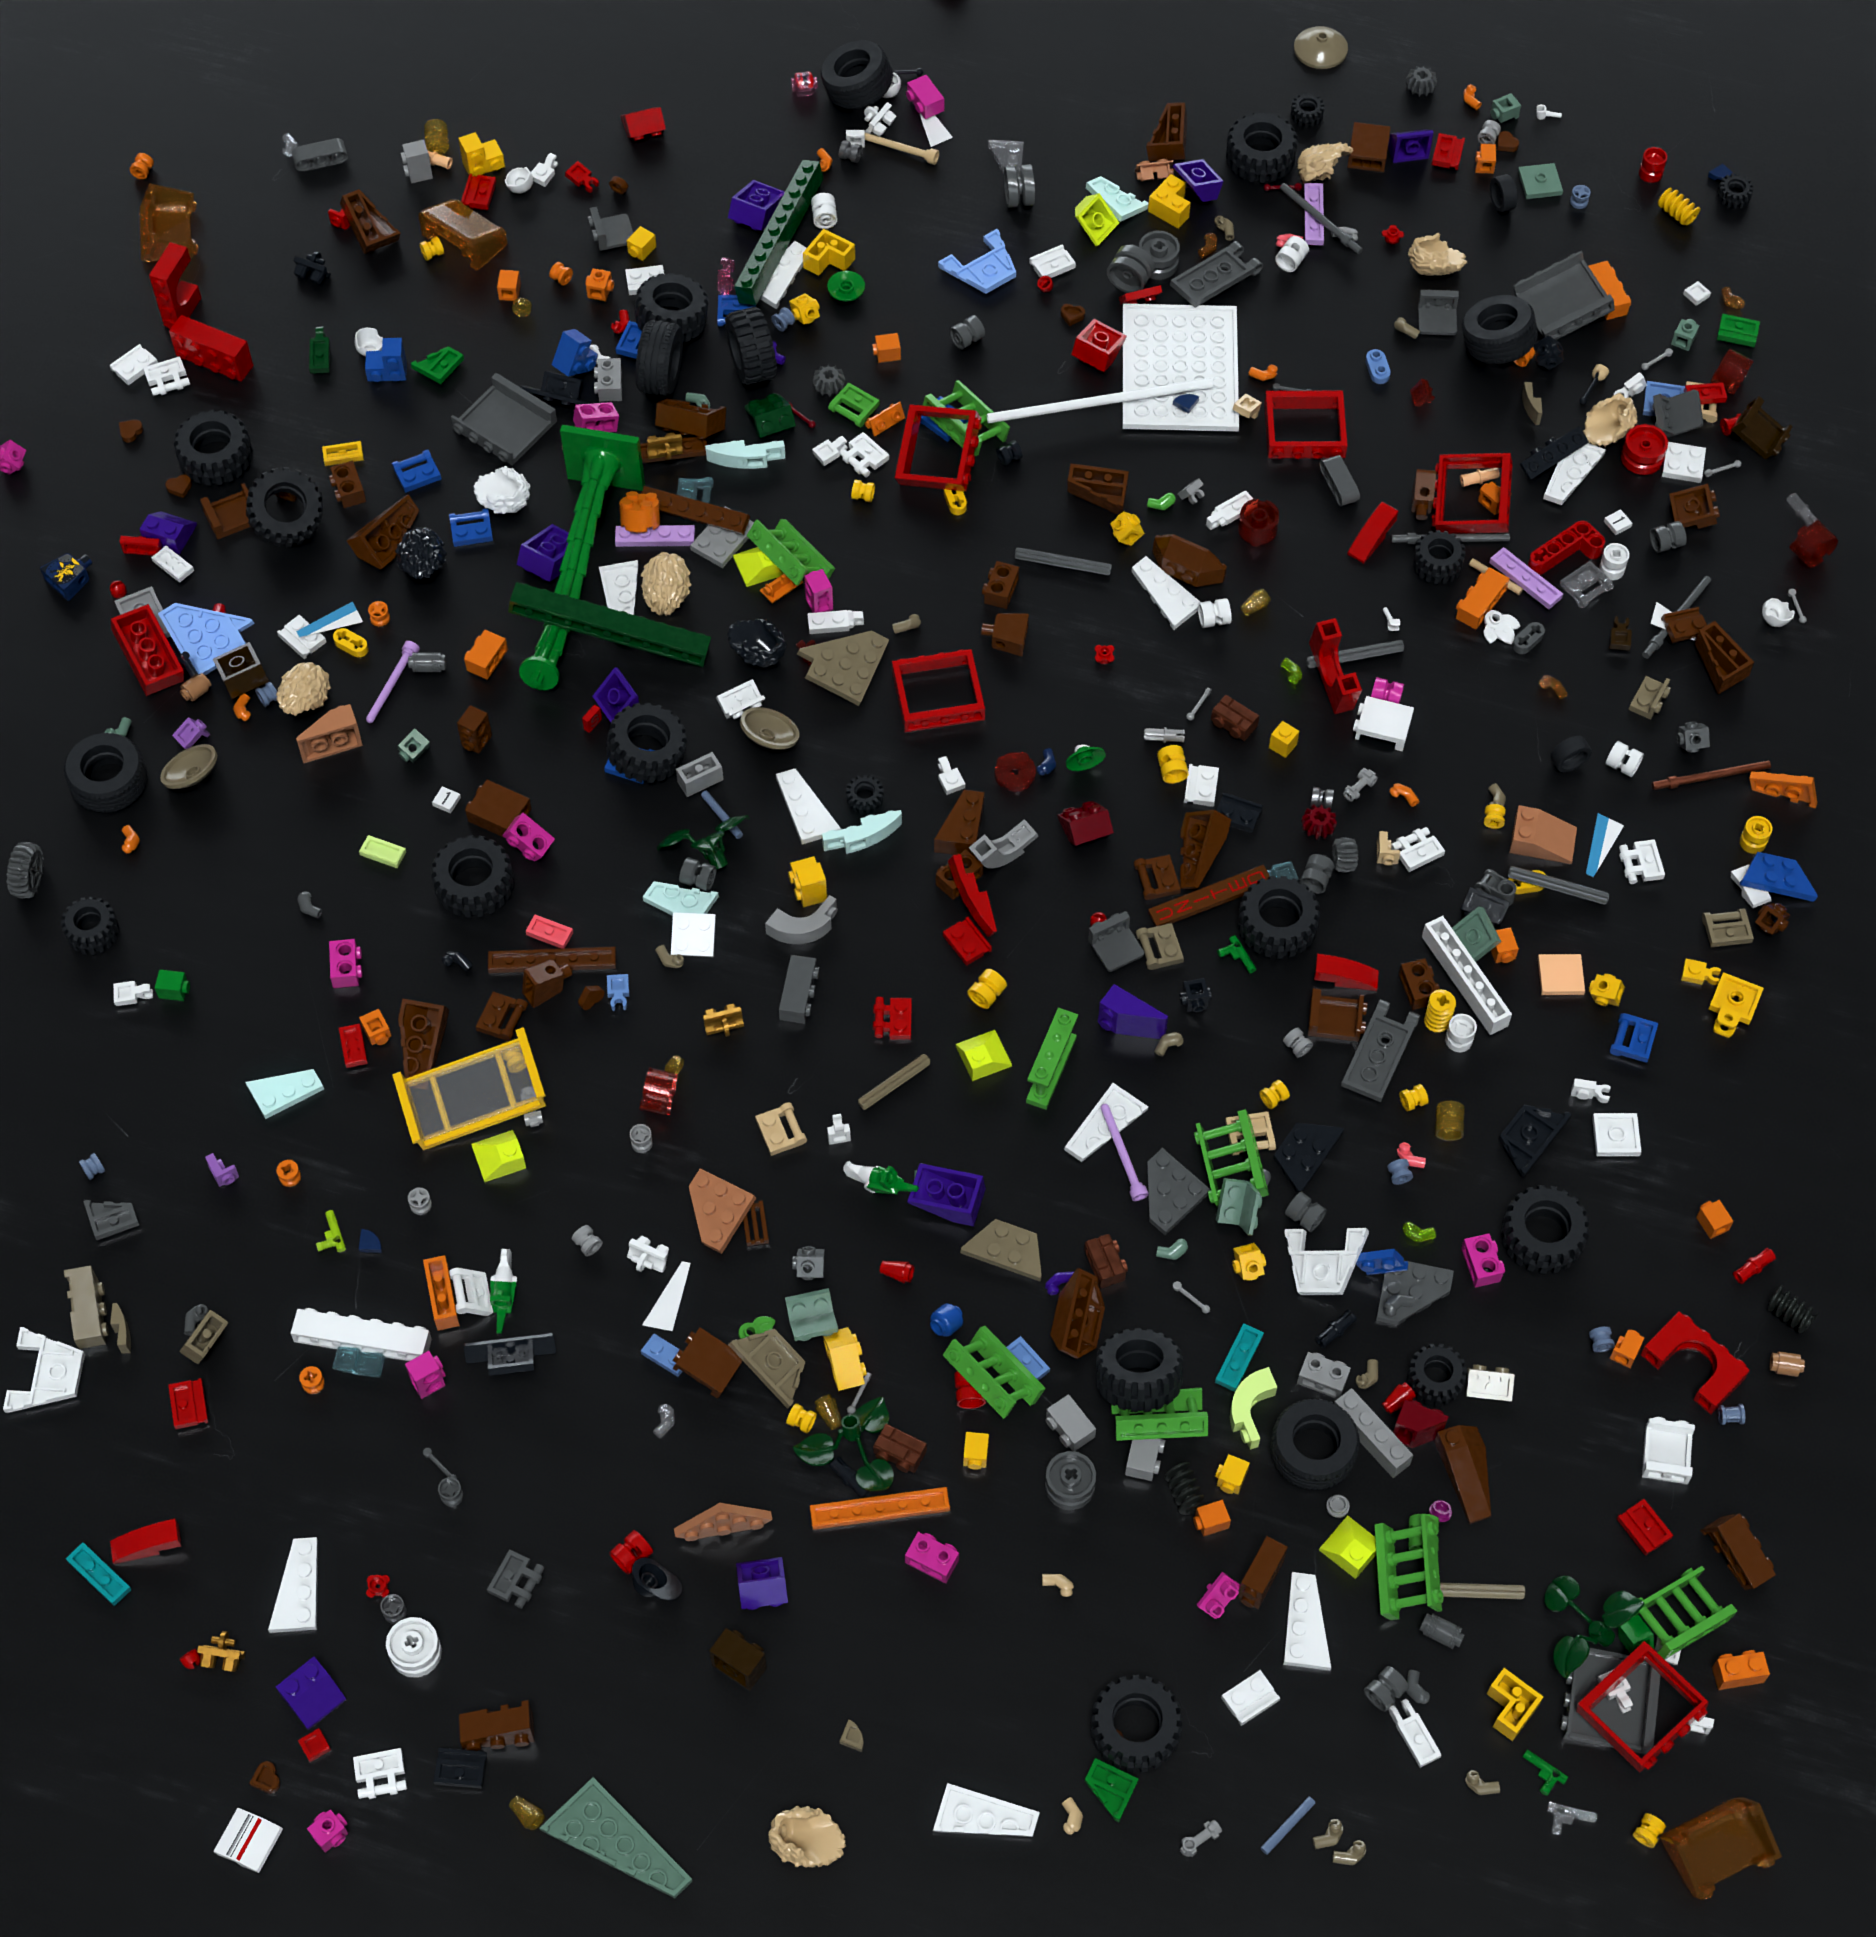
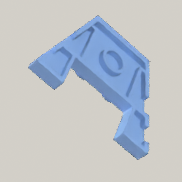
(986, 271)

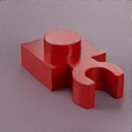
(581, 175)

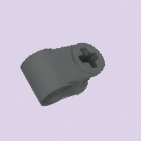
(1495, 885)

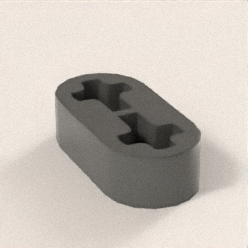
(1525, 635)

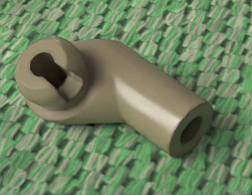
(1225, 225)
(912, 623)
(1499, 797)
(668, 960)
(1167, 1040)
(1331, 1836)
(1352, 1856)

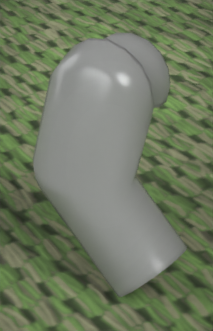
(1352, 232)

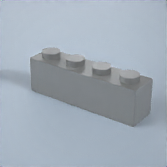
(1376, 1435)

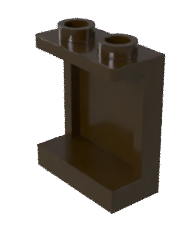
(1761, 430)

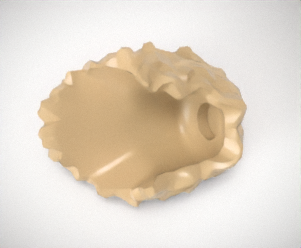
(1319, 160)
(1433, 257)
(1610, 420)
(665, 583)
(303, 688)
(806, 1837)

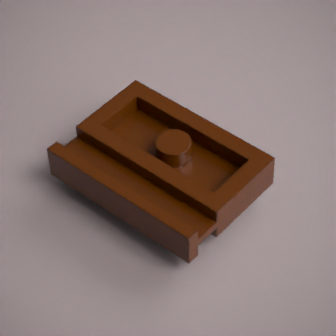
(1683, 624)

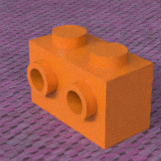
(485, 654)
(1740, 1670)

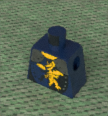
(67, 574)

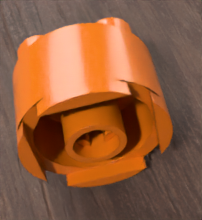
(639, 511)

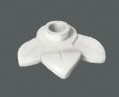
(1501, 629)

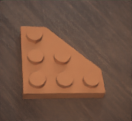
(718, 1208)
(722, 1520)

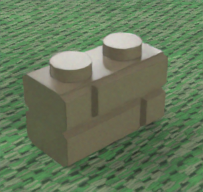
(204, 1337)

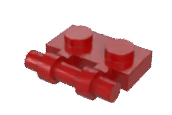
(900, 1018)

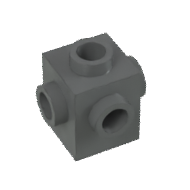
(1693, 736)
(809, 1263)

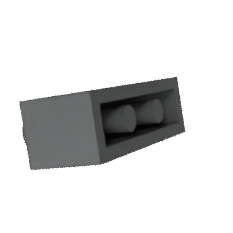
(798, 989)

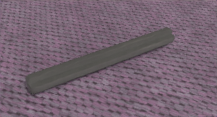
(1063, 561)
(1364, 652)
(1558, 885)

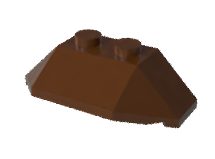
(1188, 561)
(1078, 1315)

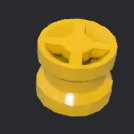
(1494, 816)

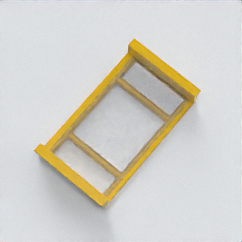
(471, 1093)

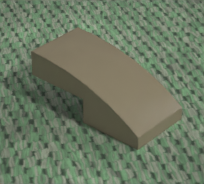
(1532, 405)
(121, 1327)

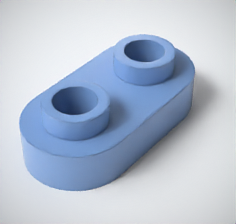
(1377, 362)

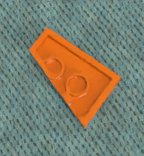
(1791, 786)

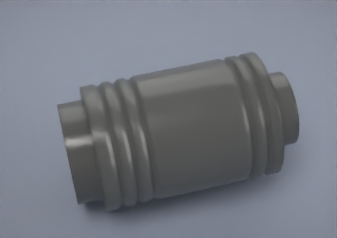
(427, 662)
(1442, 1630)

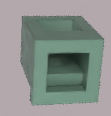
(1505, 108)
(1688, 330)
(413, 739)

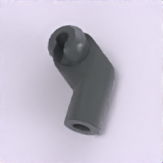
(306, 907)

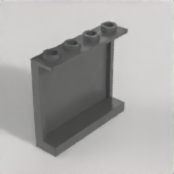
(1564, 297)
(505, 420)
(1634, 1727)

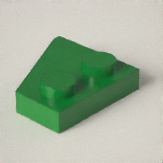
(439, 364)
(1111, 1787)

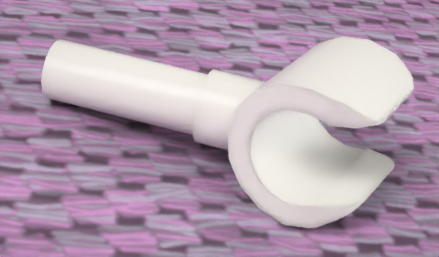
(1542, 113)
(1393, 624)

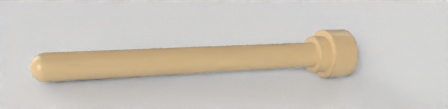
(930, 156)

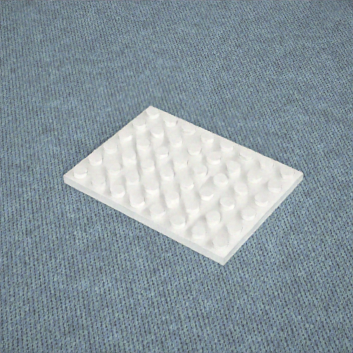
(1176, 347)

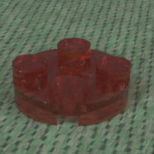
(1018, 761)

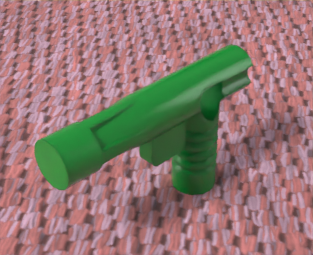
(1237, 952)
(1546, 1772)

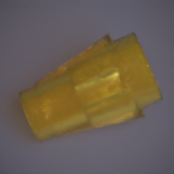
(1257, 601)
(828, 1410)
(527, 1813)

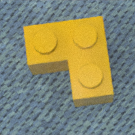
(480, 157)
(1169, 203)
(826, 250)
(808, 881)
(843, 1355)
(1518, 1703)

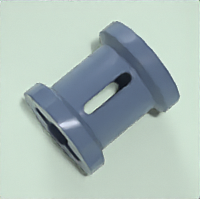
(1731, 1414)

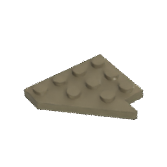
(845, 663)

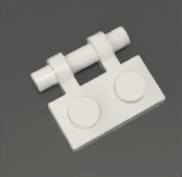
(164, 372)
(866, 449)
(1421, 853)
(1648, 861)
(379, 1766)

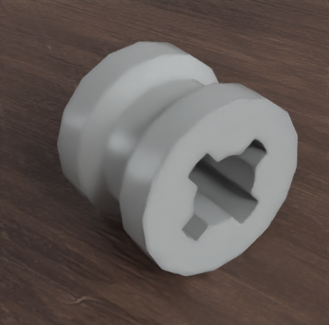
(417, 1196)

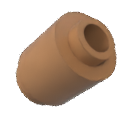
(195, 687)
(1787, 1363)

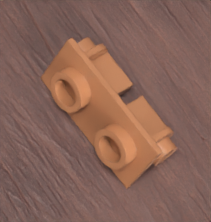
(1161, 168)

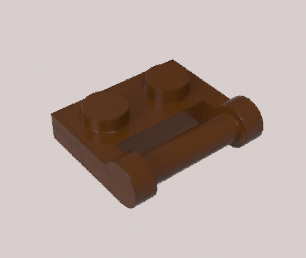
(1163, 874)
(495, 1014)

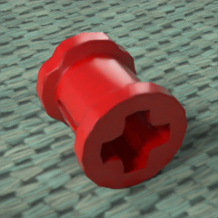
(1727, 424)

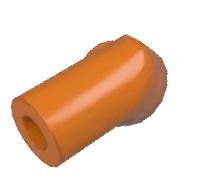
(1270, 373)
(131, 841)

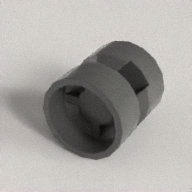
(969, 330)
(1668, 537)
(1317, 873)
(690, 874)
(1303, 1210)
(1386, 1688)

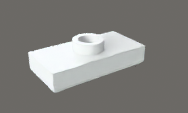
(172, 564)

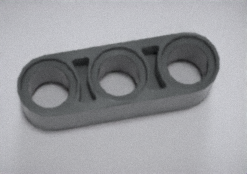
(319, 154)
(1339, 480)

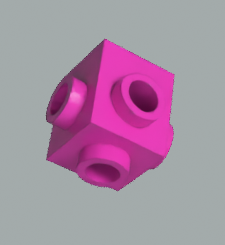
(11, 457)
(328, 1830)

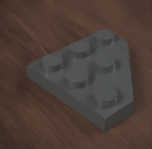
(1171, 1191)
(1420, 1281)

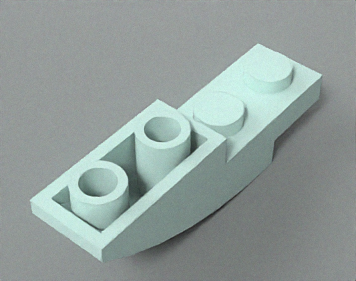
(737, 455)
(871, 831)

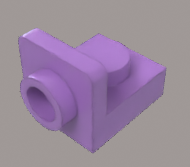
(190, 732)
(222, 1175)

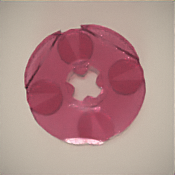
(725, 282)

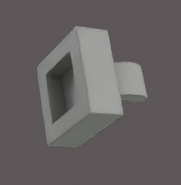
(1190, 491)

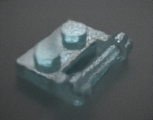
(689, 488)

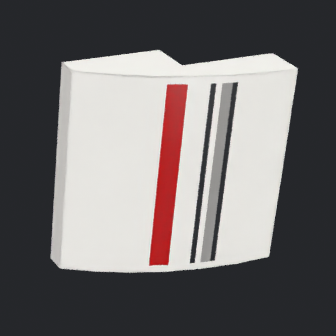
(248, 1840)

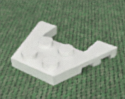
(1324, 1270)
(55, 1373)

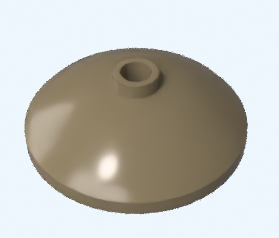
(1320, 47)
(769, 728)
(189, 767)

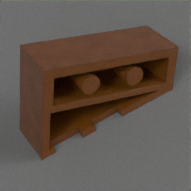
(367, 222)
(690, 419)
(962, 824)
(1741, 1550)

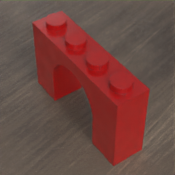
(172, 297)
(1341, 689)
(1683, 1334)

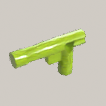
(332, 1235)

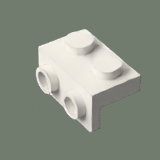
(740, 699)

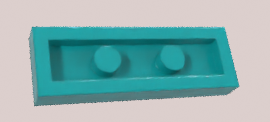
(1239, 1357)
(98, 1574)

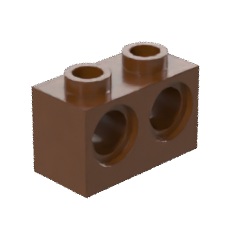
(348, 484)
(1003, 580)
(474, 729)
(944, 873)
(1415, 984)

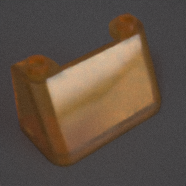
(164, 220)
(465, 229)
(1721, 1844)

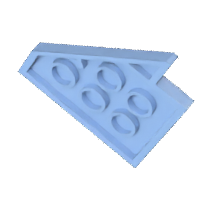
(204, 633)

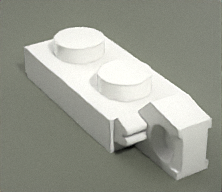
(1227, 511)
(834, 621)

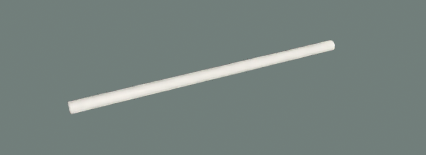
(1099, 400)

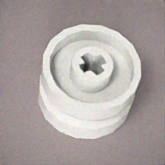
(426, 1651)

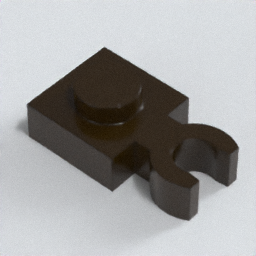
(1620, 636)

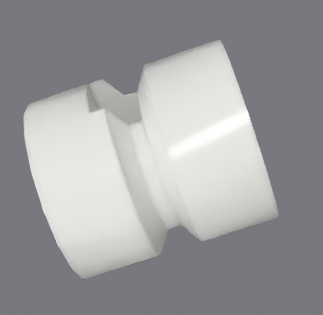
(824, 210)
(1292, 254)
(1614, 561)
(1216, 612)
(1619, 754)
(1460, 1032)

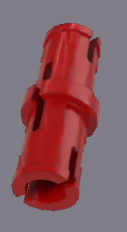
(1754, 1265)

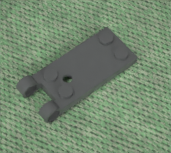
(1209, 279)
(1376, 1061)

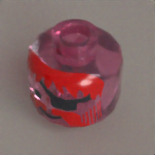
(804, 84)

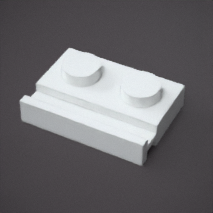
(1052, 262)
(637, 276)
(131, 364)
(301, 645)
(1201, 785)
(1250, 1697)

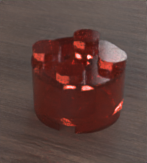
(1732, 370)
(1258, 522)
(1814, 543)
(658, 1091)

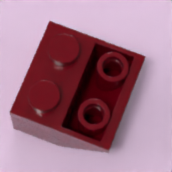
(1085, 822)
(1418, 1424)

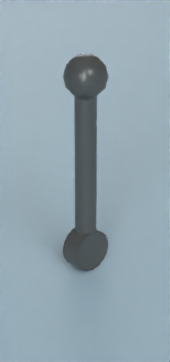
(1276, 387)
(427, 1452)

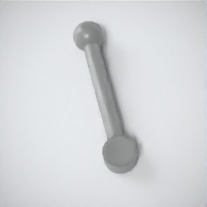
(1668, 352)
(1709, 472)
(1791, 593)
(1190, 716)
(1177, 1286)
(851, 1409)

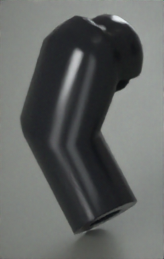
(457, 958)

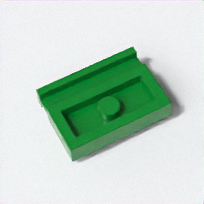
(1738, 330)

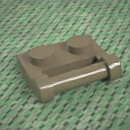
(1728, 933)
(1166, 944)

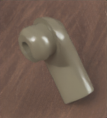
(1402, 326)
(1370, 1376)
(1479, 1786)

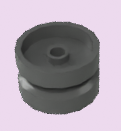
(1019, 186)
(1165, 252)
(1130, 268)
(1070, 1480)

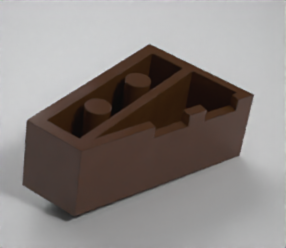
(1170, 135)
(1099, 486)
(1722, 657)
(497, 1727)

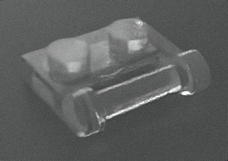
(1584, 578)

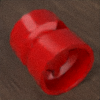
(1653, 164)
(966, 1395)
(625, 1557)

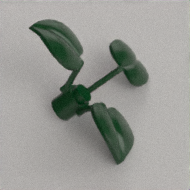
(714, 853)
(872, 1417)
(1618, 1609)

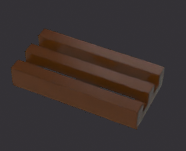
(757, 1241)

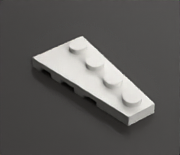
(784, 274)
(1571, 472)
(620, 585)
(805, 808)
(1094, 1130)
(1305, 1629)

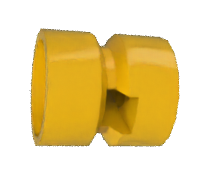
(1172, 764)
(1755, 834)
(989, 986)

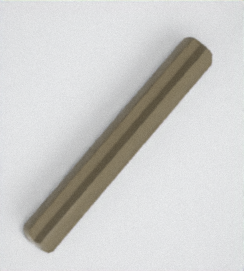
(894, 1081)
(1482, 1590)

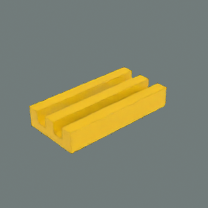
(342, 455)

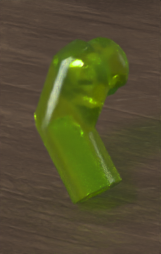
(1294, 669)
(1417, 1234)

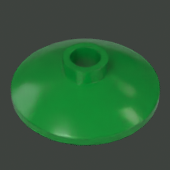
(846, 285)
(1085, 758)

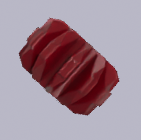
(1319, 821)

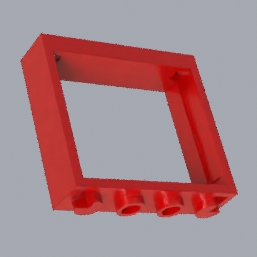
(1305, 400)
(908, 444)
(1470, 461)
(943, 716)
(1610, 1682)

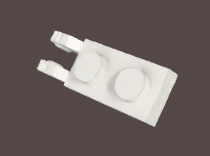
(1415, 1734)

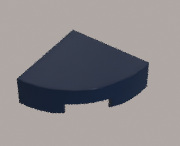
(1719, 172)
(1186, 402)
(369, 1242)

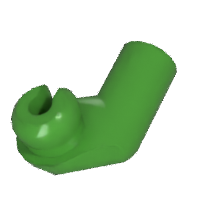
(1162, 503)

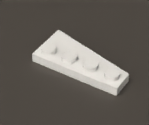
(1172, 599)
(297, 1595)
(980, 1814)

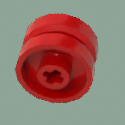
(1644, 449)

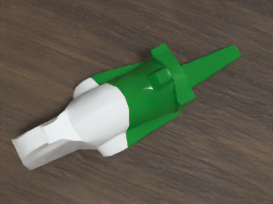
(878, 1178)
(503, 1289)

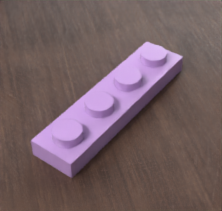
(1313, 228)
(661, 536)
(1526, 578)

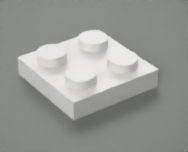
(1684, 462)
(693, 934)
(1616, 1134)

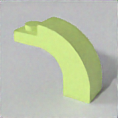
(1251, 1390)

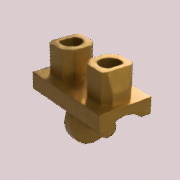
(664, 446)
(723, 1020)
(210, 1653)

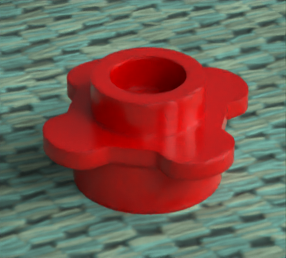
(1392, 234)
(1104, 658)
(374, 1580)

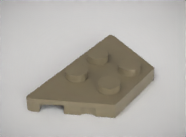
(1006, 1248)
(772, 1362)

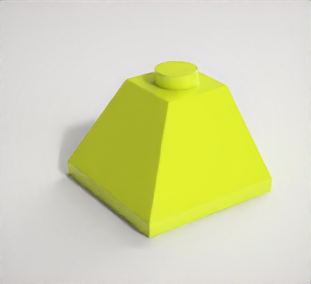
(1095, 218)
(755, 567)
(983, 1055)
(499, 1155)
(1350, 1547)

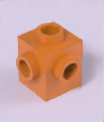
(599, 284)

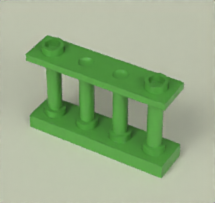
(956, 428)
(789, 550)
(1052, 1058)
(1248, 1145)
(1004, 1362)
(1164, 1425)
(1388, 1559)
(1686, 1635)

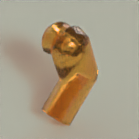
(1211, 245)
(1732, 300)
(1555, 684)

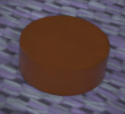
(618, 185)

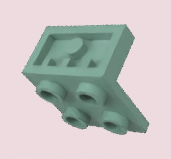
(1239, 1204)
(811, 1315)

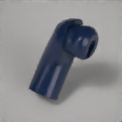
(1048, 764)

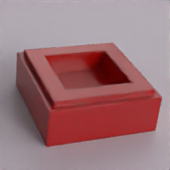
(591, 718)
(314, 1745)

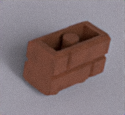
(1234, 718)
(1105, 1260)
(899, 1449)

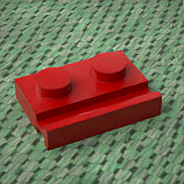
(1448, 151)
(479, 191)
(1146, 294)
(967, 941)
(188, 1403)
(1645, 1527)

